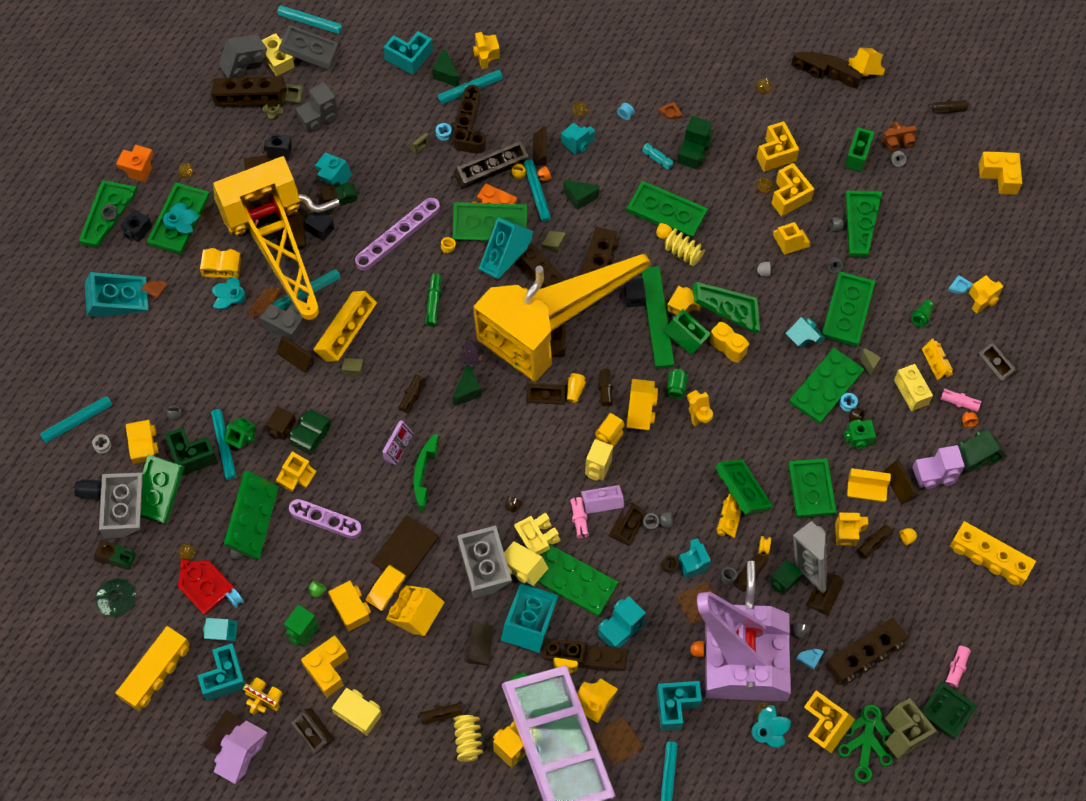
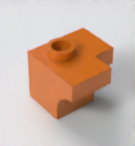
(136, 163)

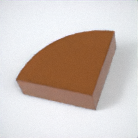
(670, 110)
(154, 288)

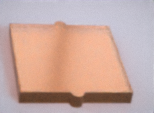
(263, 301)
(688, 601)
(618, 741)

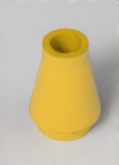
(575, 387)

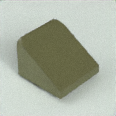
(294, 93)
(419, 144)
(554, 241)
(869, 360)
(352, 367)

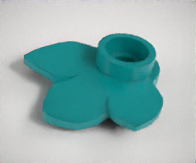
(180, 218)
(228, 293)
(773, 725)

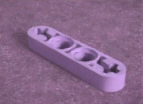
(323, 522)

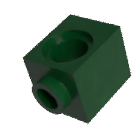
(785, 577)

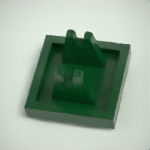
(948, 710)

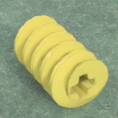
(683, 248)
(467, 738)

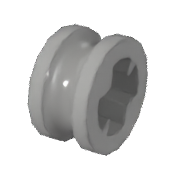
(106, 447)

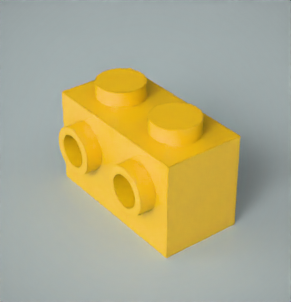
(349, 605)

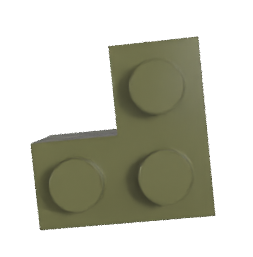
(910, 728)

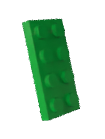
(667, 208)
(478, 220)
(169, 239)
(848, 309)
(826, 386)
(251, 515)
(576, 581)

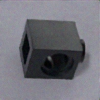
(278, 146)
(137, 220)
(319, 225)
(635, 292)

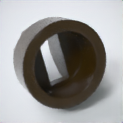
(857, 414)
(513, 504)
(673, 564)

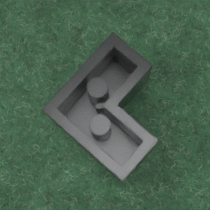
(239, 53)
(319, 110)
(284, 323)

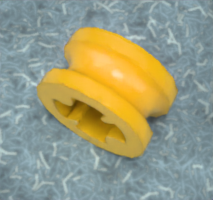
(764, 545)

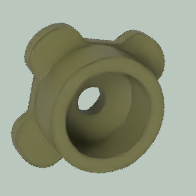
(271, 114)

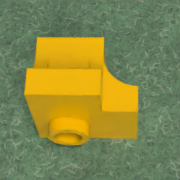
(486, 49)
(867, 62)
(791, 238)
(985, 293)
(683, 299)
(295, 471)
(848, 528)
(596, 698)

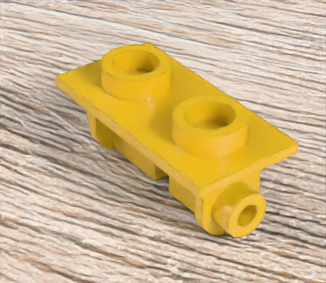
(934, 356)
(731, 516)

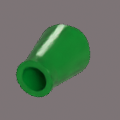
(922, 314)

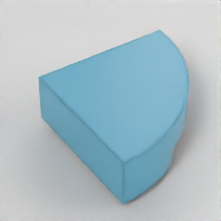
(960, 285)
(810, 657)

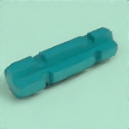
(657, 155)

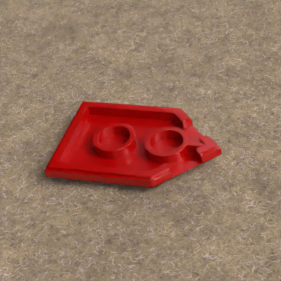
(203, 584)

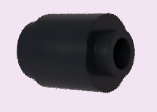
(88, 489)

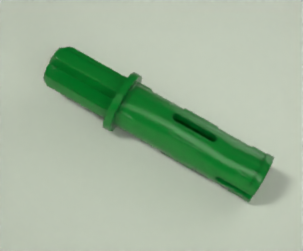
(433, 300)

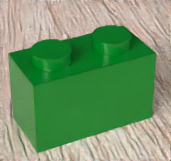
(859, 149)
(687, 332)
(301, 626)

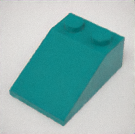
(504, 247)
(114, 294)
(529, 617)

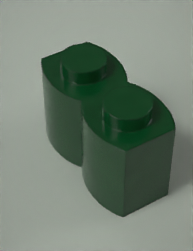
(310, 431)

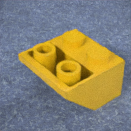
(415, 609)

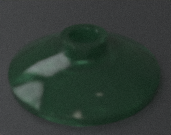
(119, 605)

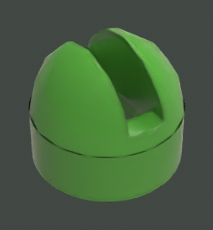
(316, 589)

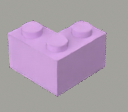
(938, 470)
(238, 750)

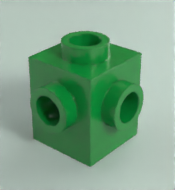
(240, 432)
(860, 434)

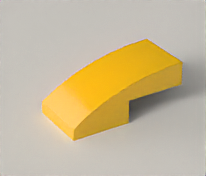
(385, 587)

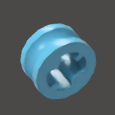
(625, 111)
(446, 135)
(853, 400)
(234, 598)

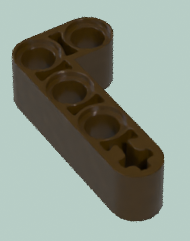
(465, 123)

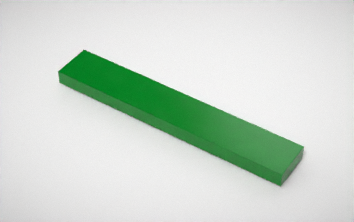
(657, 318)

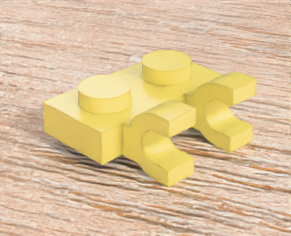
(533, 538)

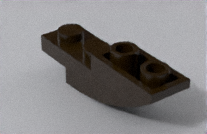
(822, 64)
(587, 656)

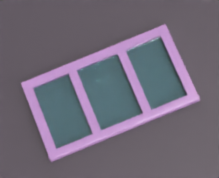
(557, 737)

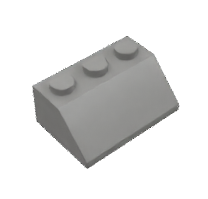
(120, 504)
(811, 554)
(484, 561)

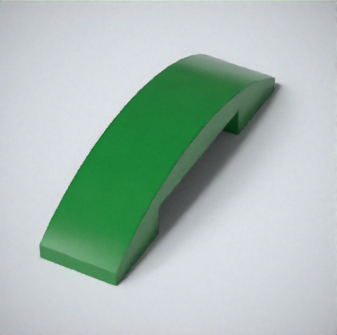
(428, 452)

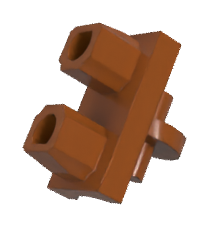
(899, 134)

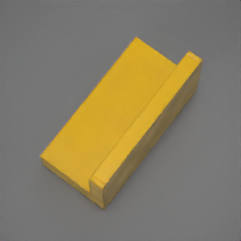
(868, 485)

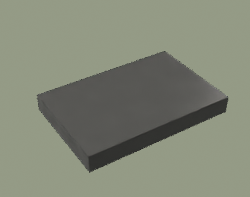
(308, 47)

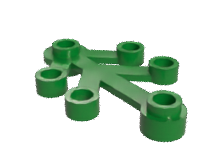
(867, 741)

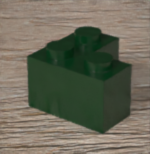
(696, 141)
(981, 450)
(191, 455)

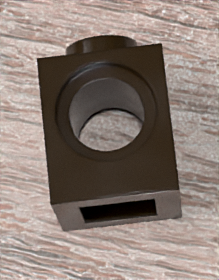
(280, 423)

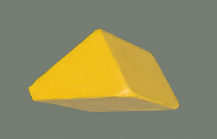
(571, 665)

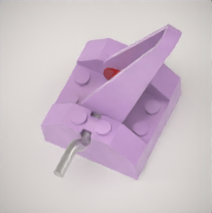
(745, 647)

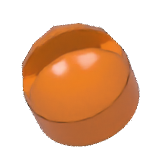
(544, 173)
(969, 419)
(698, 649)

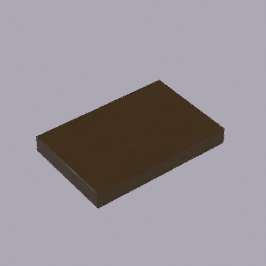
(406, 547)

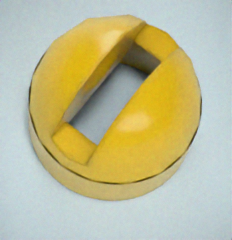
(518, 174)
(663, 231)
(448, 245)
(908, 536)

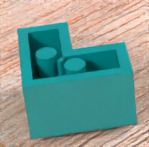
(408, 55)
(624, 623)
(226, 678)
(674, 698)

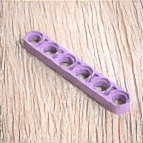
(399, 235)

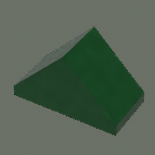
(445, 70)
(580, 193)
(467, 388)

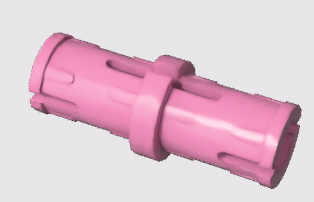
(960, 400)
(579, 517)
(958, 667)

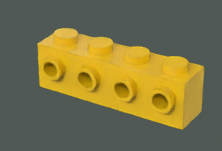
(345, 326)
(992, 554)
(153, 668)

